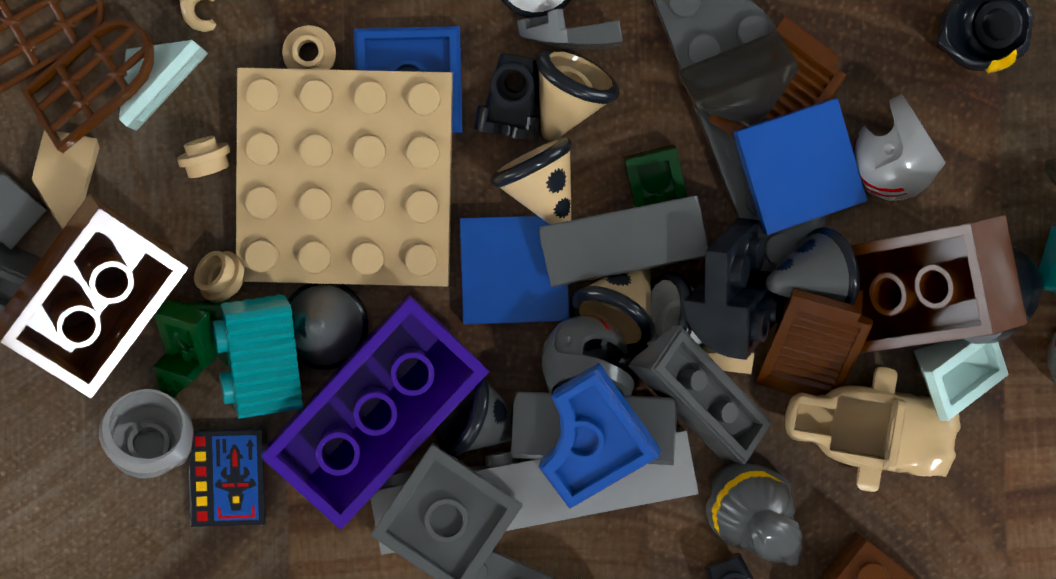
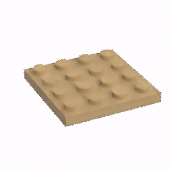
(344, 176)

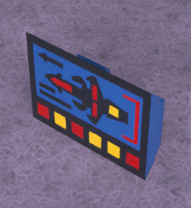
(227, 478)

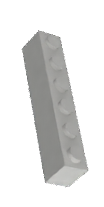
(542, 502)

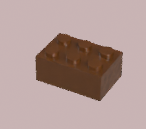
(939, 285)
(90, 296)

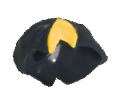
(985, 32)

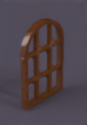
(28, 46)
(70, 82)

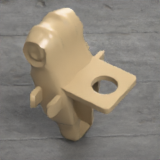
(875, 429)

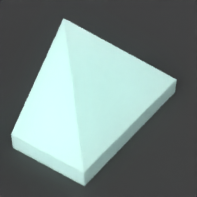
(171, 66)
(959, 373)

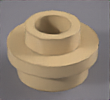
(305, 34)
(204, 157)
(219, 275)

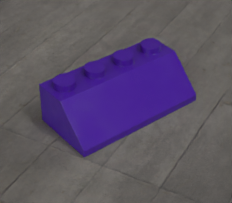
(374, 411)

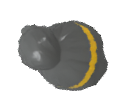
(755, 512)

